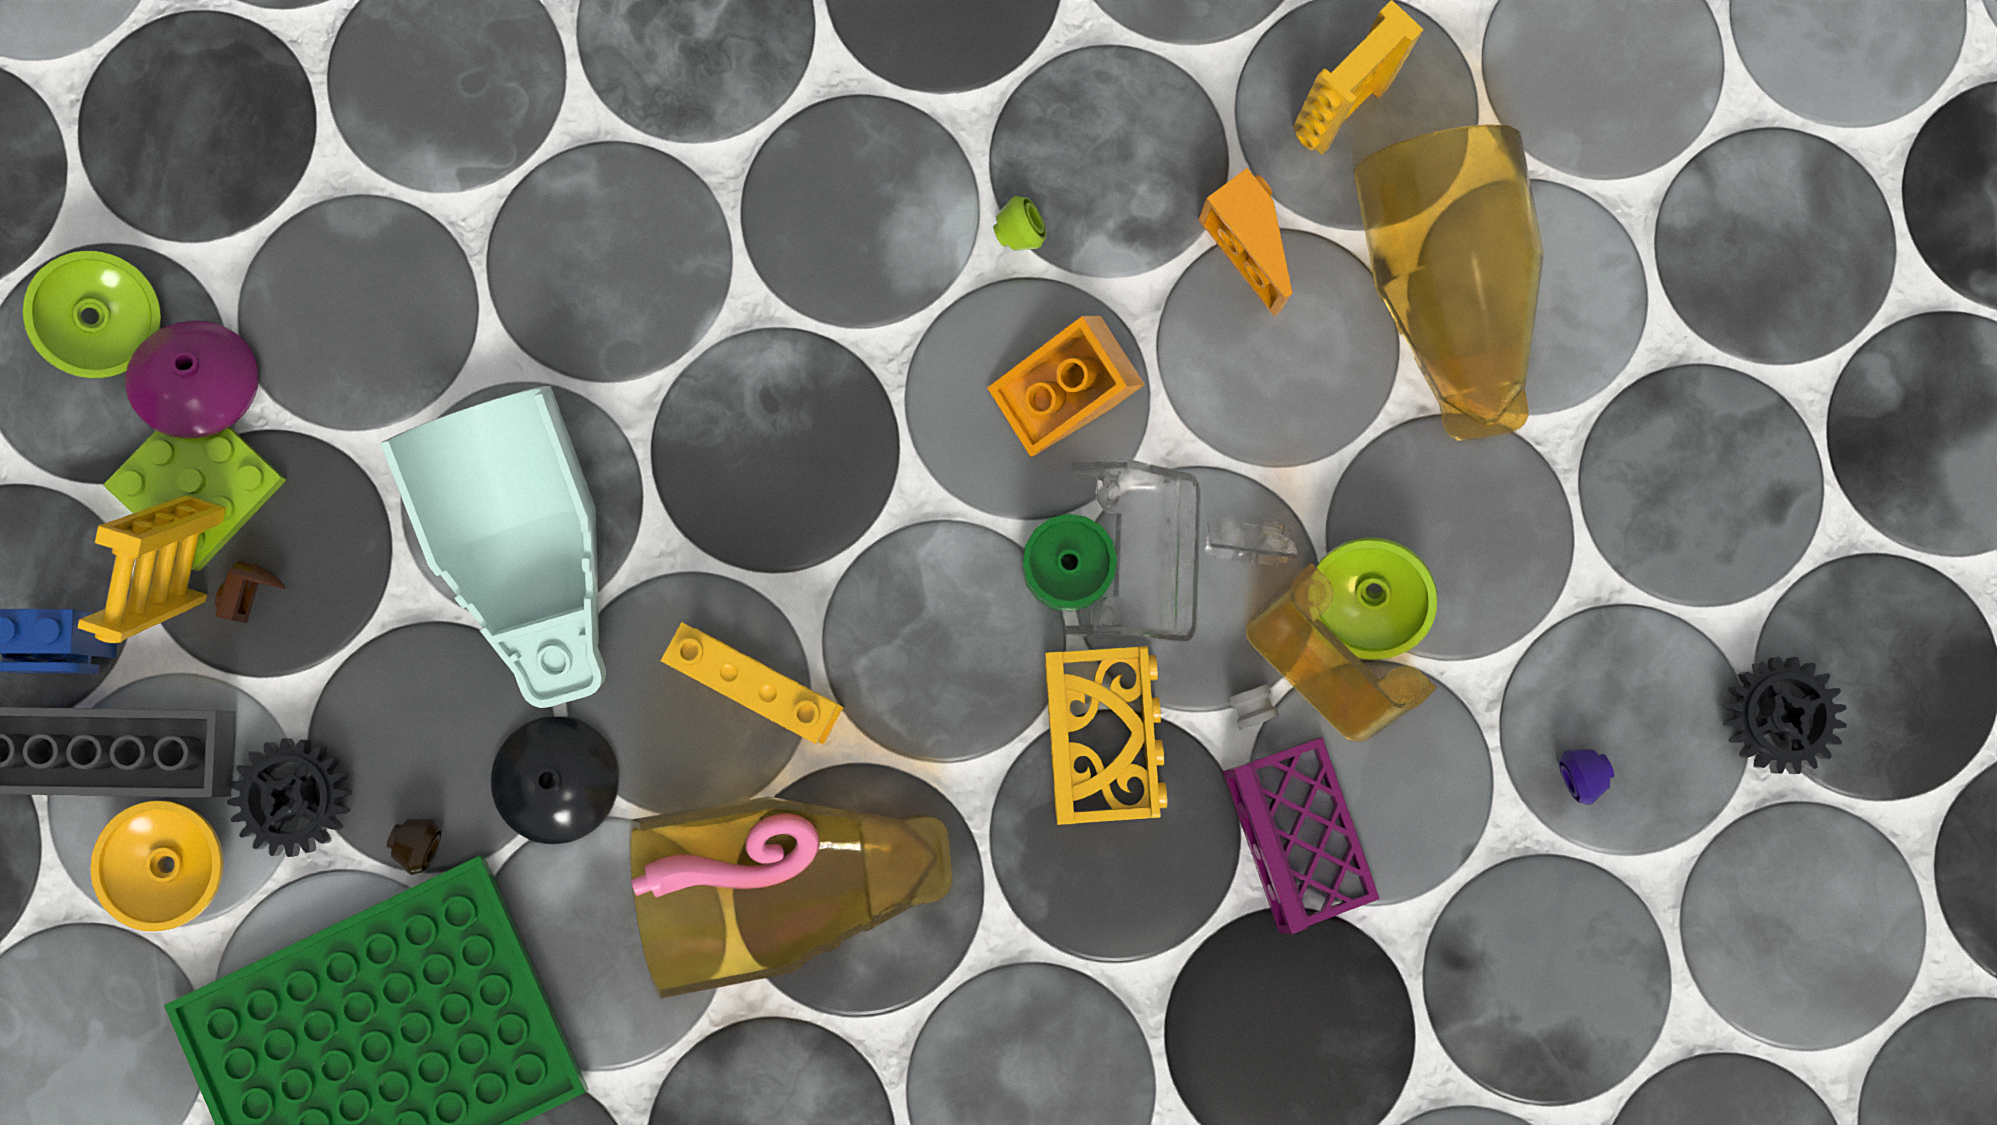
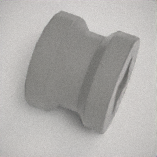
(1253, 706)

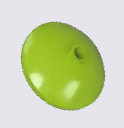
(97, 281)
(1385, 621)

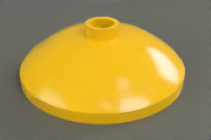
(131, 870)

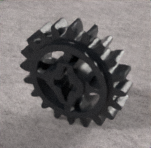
(1796, 724)
(268, 823)

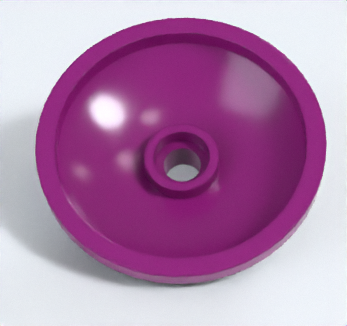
(198, 399)

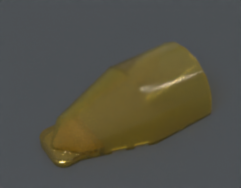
(1459, 267)
(729, 936)

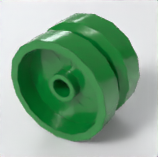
(1066, 588)

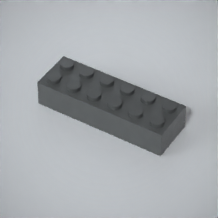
(116, 752)

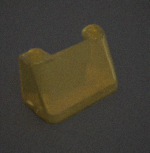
(1323, 668)

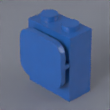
(49, 642)

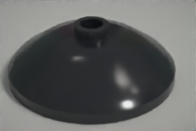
(583, 773)

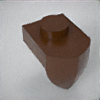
(238, 592)

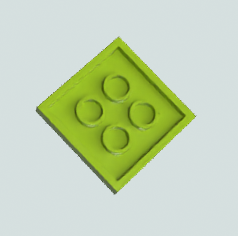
(209, 468)

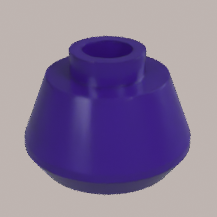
(1586, 774)

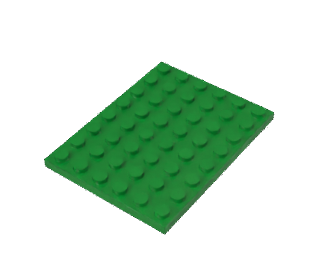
(386, 1020)

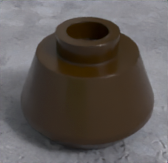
(414, 844)

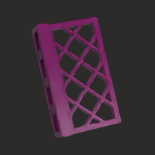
(1267, 848)

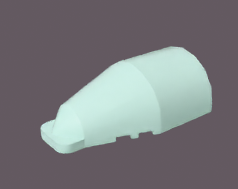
(511, 535)

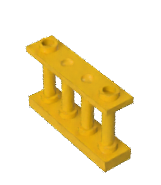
(172, 531)
(752, 684)

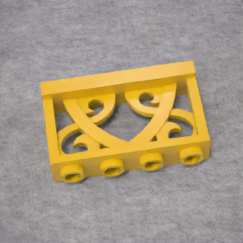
(1363, 72)
(1072, 785)

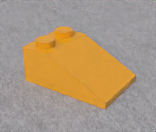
(1247, 230)
(1065, 384)

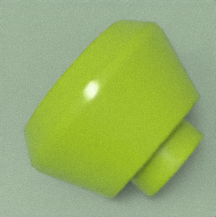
(1020, 225)

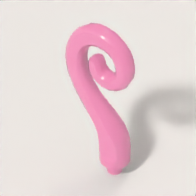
(689, 870)

